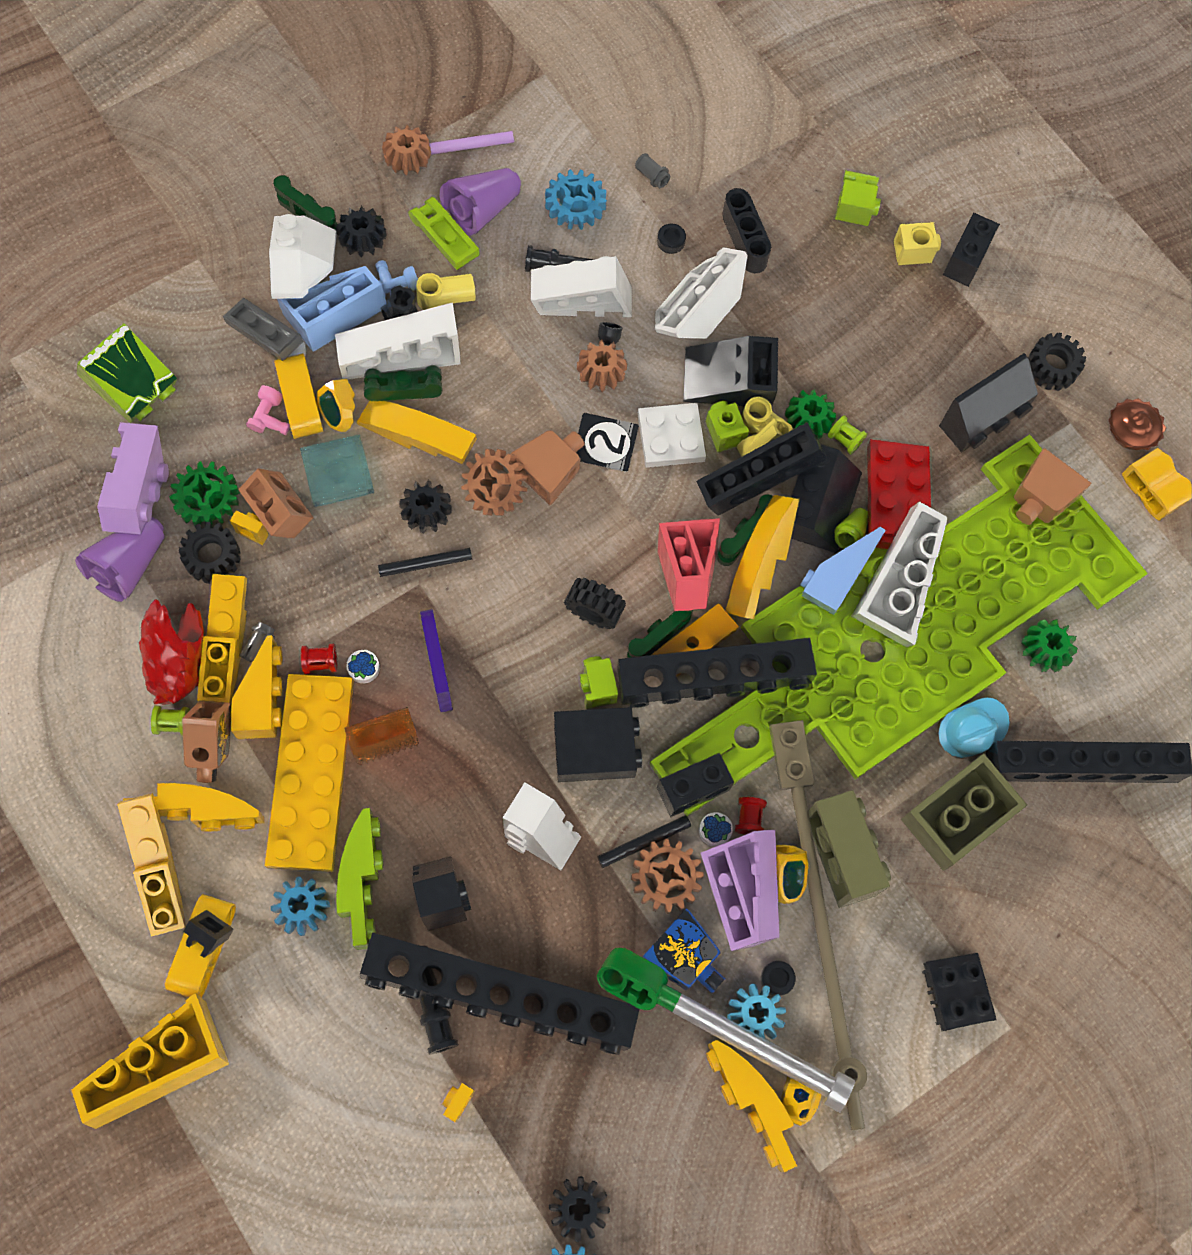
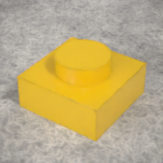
(249, 526)
(457, 1101)

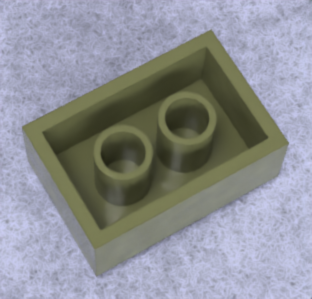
(963, 812)
(848, 849)

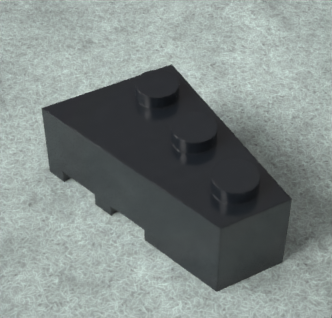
(439, 894)

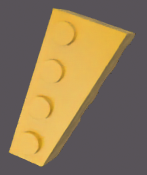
(160, 1062)

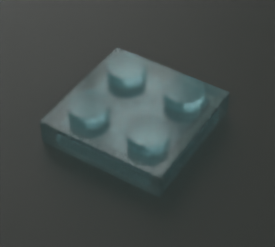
(337, 470)

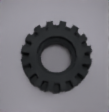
(1065, 350)
(205, 536)
(595, 603)

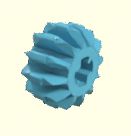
(762, 1004)

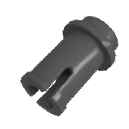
(657, 175)
(256, 640)

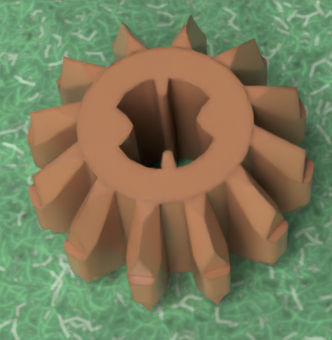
(406, 150)
(611, 366)

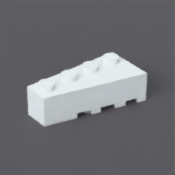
(400, 343)
(901, 582)

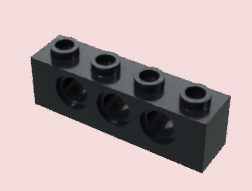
(762, 469)

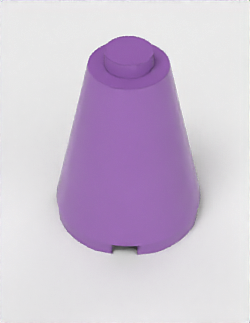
(479, 197)
(121, 560)

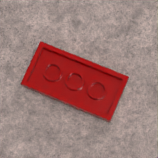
(895, 484)

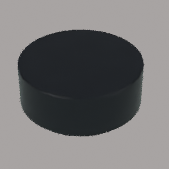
(671, 238)
(778, 977)

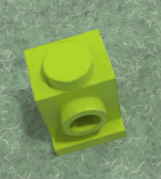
(723, 433)
(599, 682)

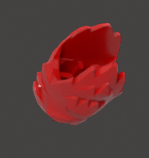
(171, 658)

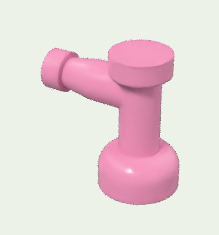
(269, 397)

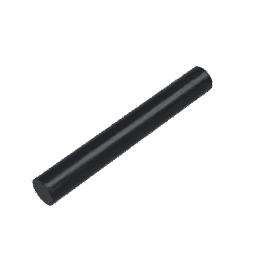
(424, 562)
(644, 841)

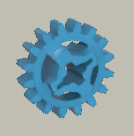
(575, 199)

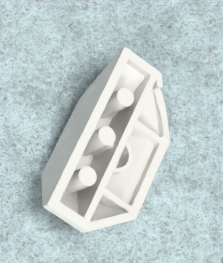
(299, 255)
(703, 296)

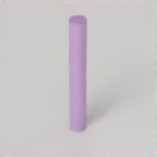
(471, 142)

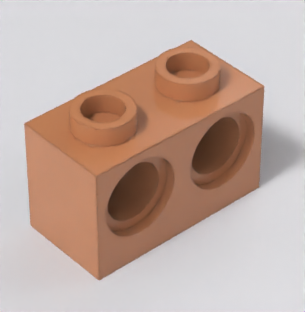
(275, 503)

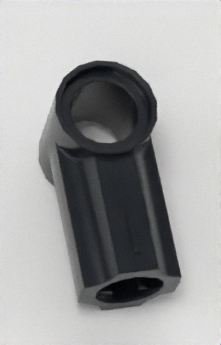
(400, 303)

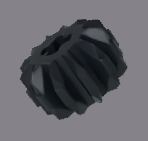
(361, 231)
(437, 505)
(587, 1217)

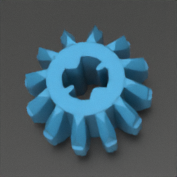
(298, 894)

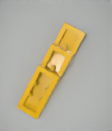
(417, 429)
(766, 545)

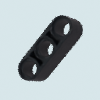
(746, 218)

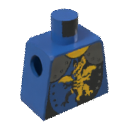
(686, 954)

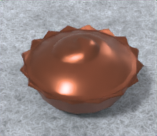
(1136, 424)

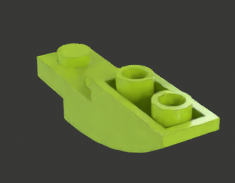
(359, 864)

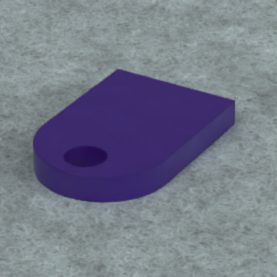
(436, 660)

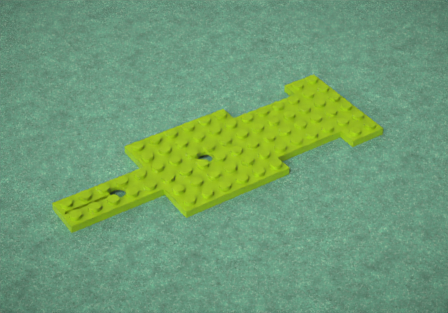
(982, 587)

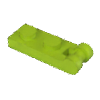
(444, 233)

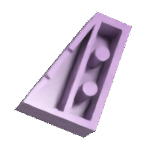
(135, 481)
(746, 887)

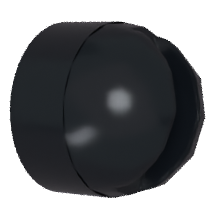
(609, 332)

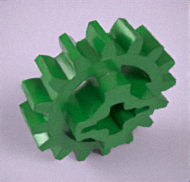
(191, 492)

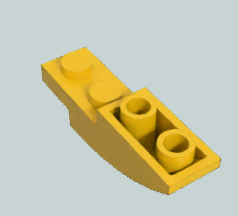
(224, 639)
(206, 806)
(153, 864)
(746, 1088)

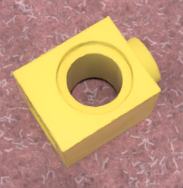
(907, 246)

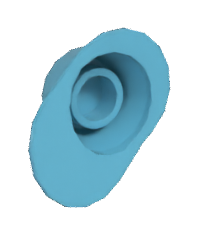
(974, 727)

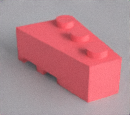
(688, 560)

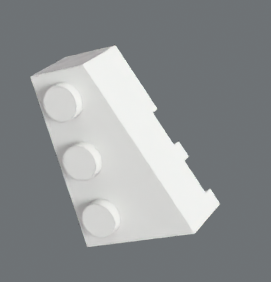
(581, 286)
(537, 826)

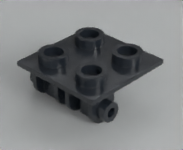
(959, 991)

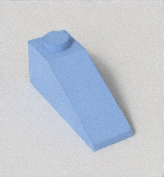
(836, 575)

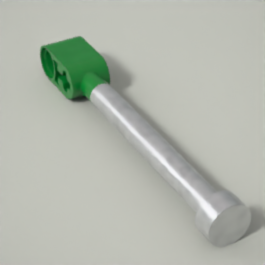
(645, 985)

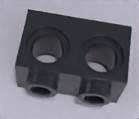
(971, 249)
(695, 784)

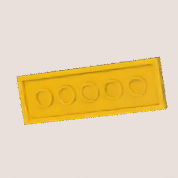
(309, 773)

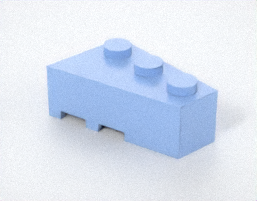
(334, 306)

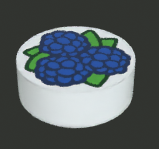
(363, 666)
(715, 829)

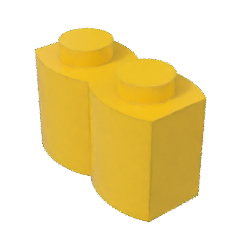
(1158, 484)

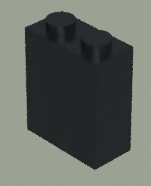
(596, 744)

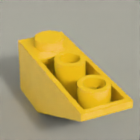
(255, 701)

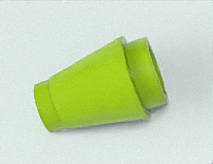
(852, 528)

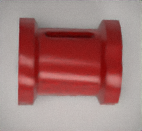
(319, 658)
(750, 815)

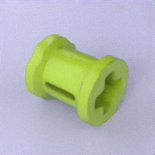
(842, 426)
(167, 720)

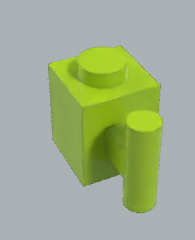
(858, 198)

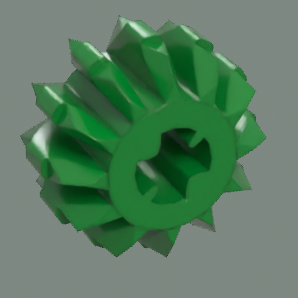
(821, 411)
(1061, 643)

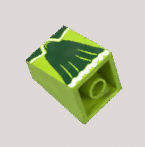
(126, 374)

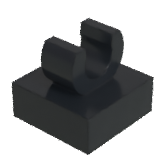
(207, 931)

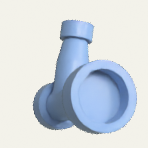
(408, 279)

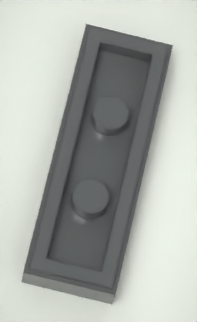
(263, 329)

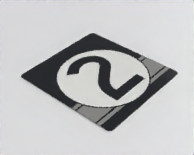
(607, 441)

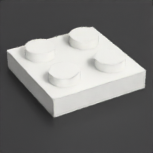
(671, 435)

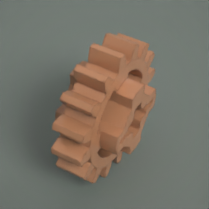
(500, 494)
(652, 871)

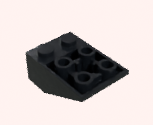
(732, 371)

